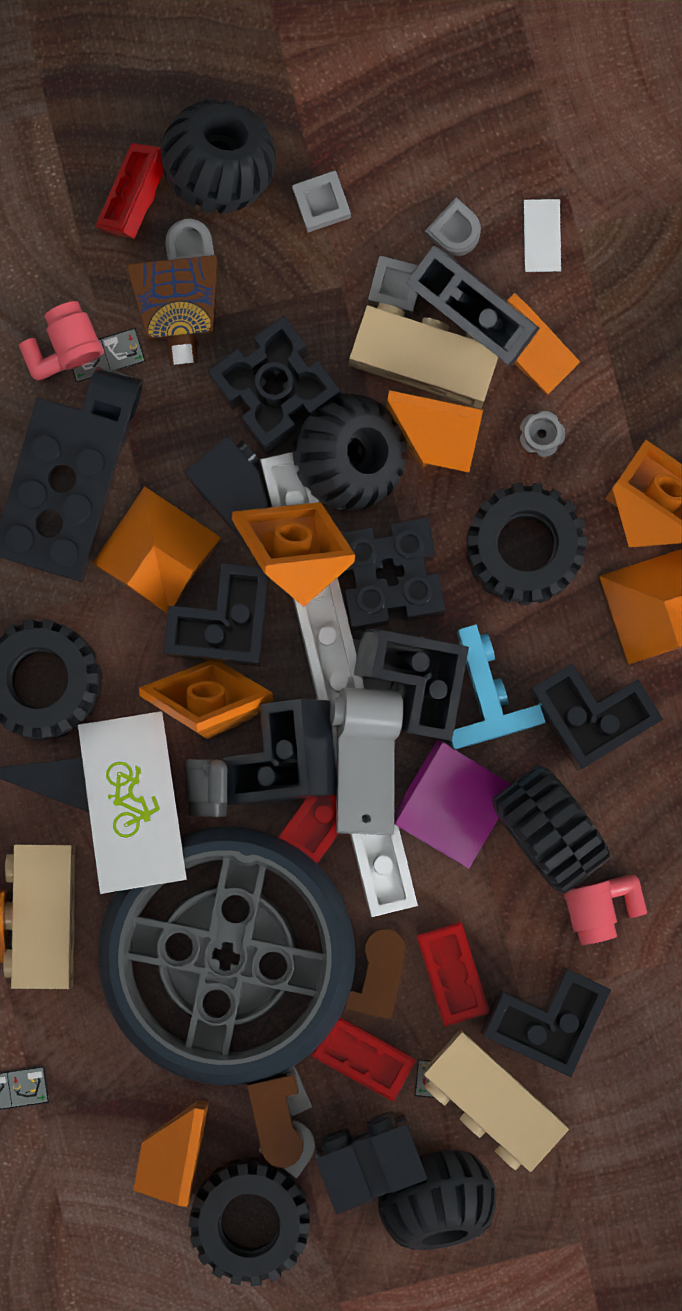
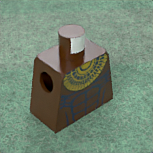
(177, 302)

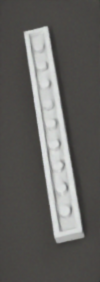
(332, 667)

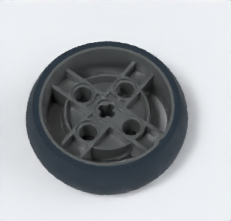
(252, 995)

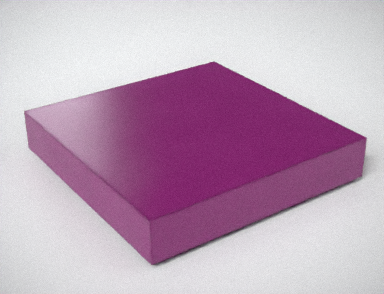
(450, 804)

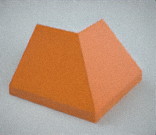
(436, 430)
(650, 498)
(296, 547)
(157, 550)
(646, 606)
(208, 698)
(171, 1157)

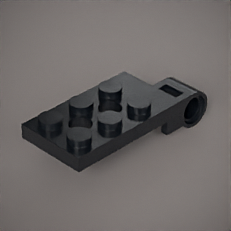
(90, 445)

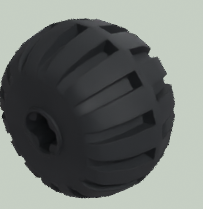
(218, 156)
(351, 428)
(445, 1208)

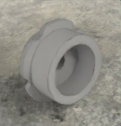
(542, 421)

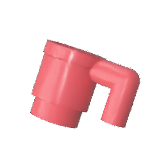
(71, 339)
(593, 908)

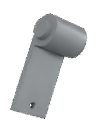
(365, 758)

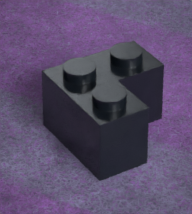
(232, 630)
(425, 673)
(592, 728)
(295, 758)
(551, 1034)

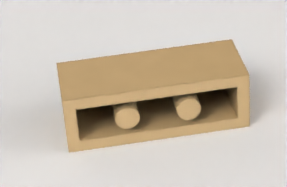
(423, 355)
(41, 916)
(493, 1102)

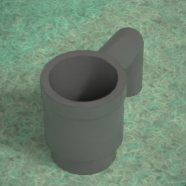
(206, 787)

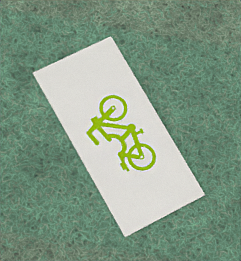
(131, 802)

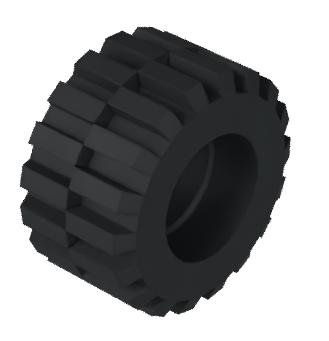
(534, 504)
(81, 688)
(551, 828)
(243, 1262)

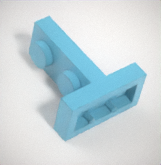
(489, 696)

